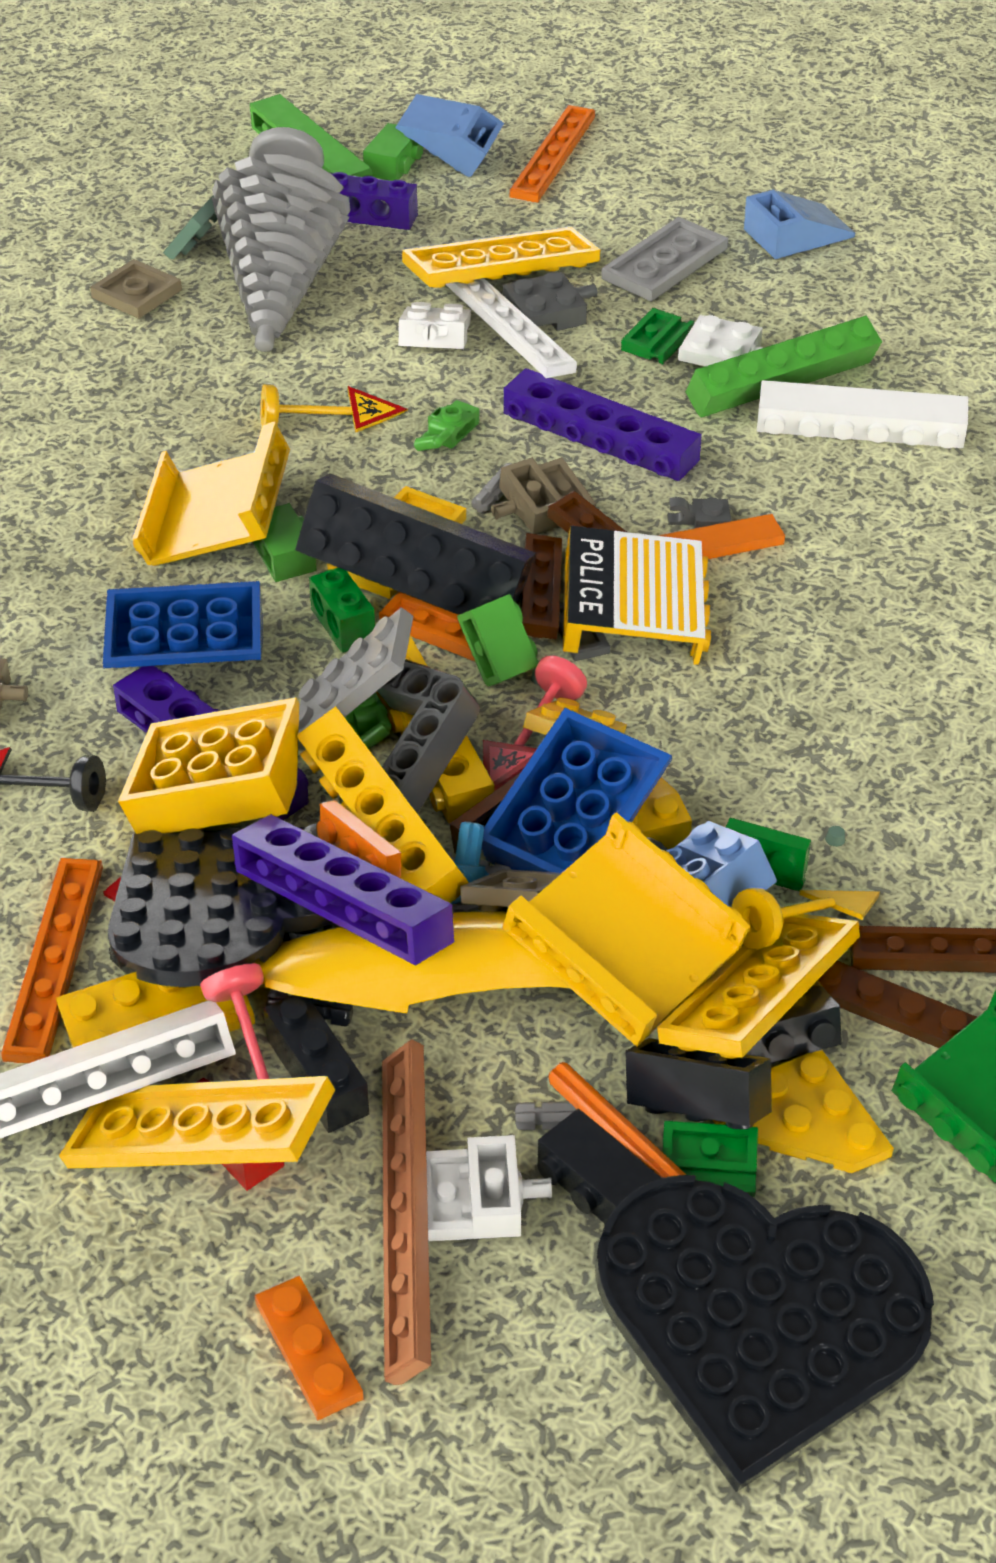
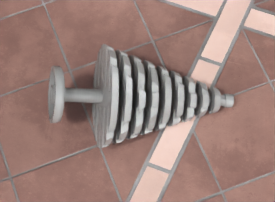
(278, 225)

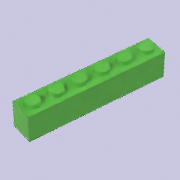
(279, 112)
(792, 361)

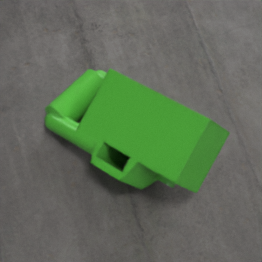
(448, 426)
(370, 721)

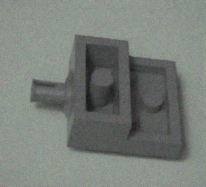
(551, 300)

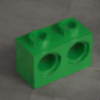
(341, 607)

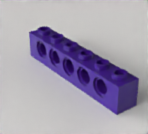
(368, 209)
(602, 424)
(156, 697)
(344, 889)

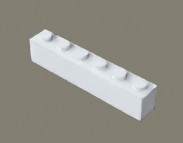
(863, 414)
(112, 1066)

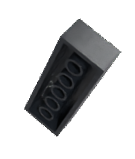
(409, 547)

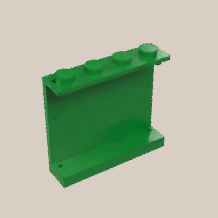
(958, 1091)

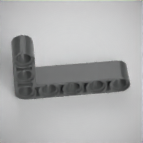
(441, 720)

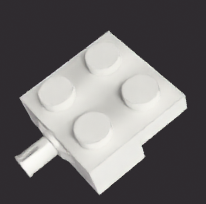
(434, 326)
(718, 340)
(478, 1190)

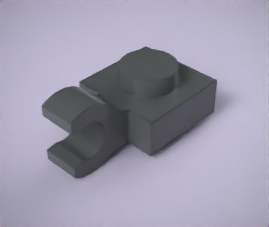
(701, 512)

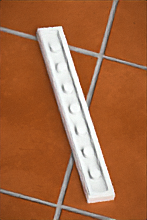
(515, 328)

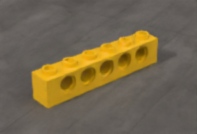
(465, 777)
(376, 801)

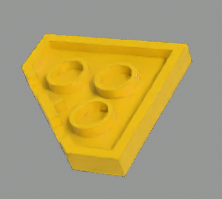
(819, 1117)

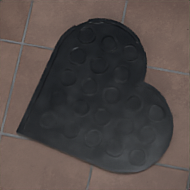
(191, 913)
(760, 1319)

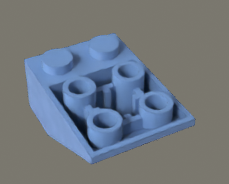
(451, 130)
(791, 223)
(724, 860)

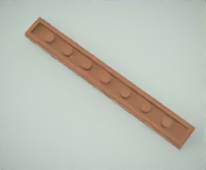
(405, 1216)

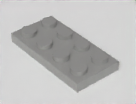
(664, 258)
(359, 672)

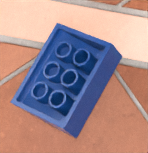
(183, 624)
(570, 794)

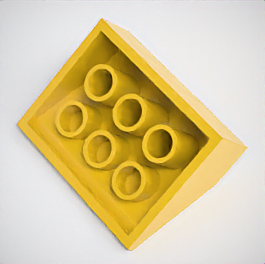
(215, 769)

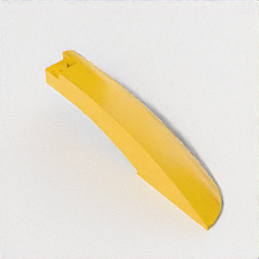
(356, 972)

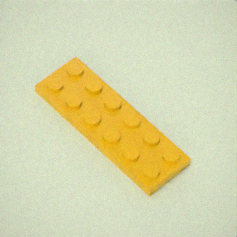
(500, 256)
(757, 987)
(201, 1124)

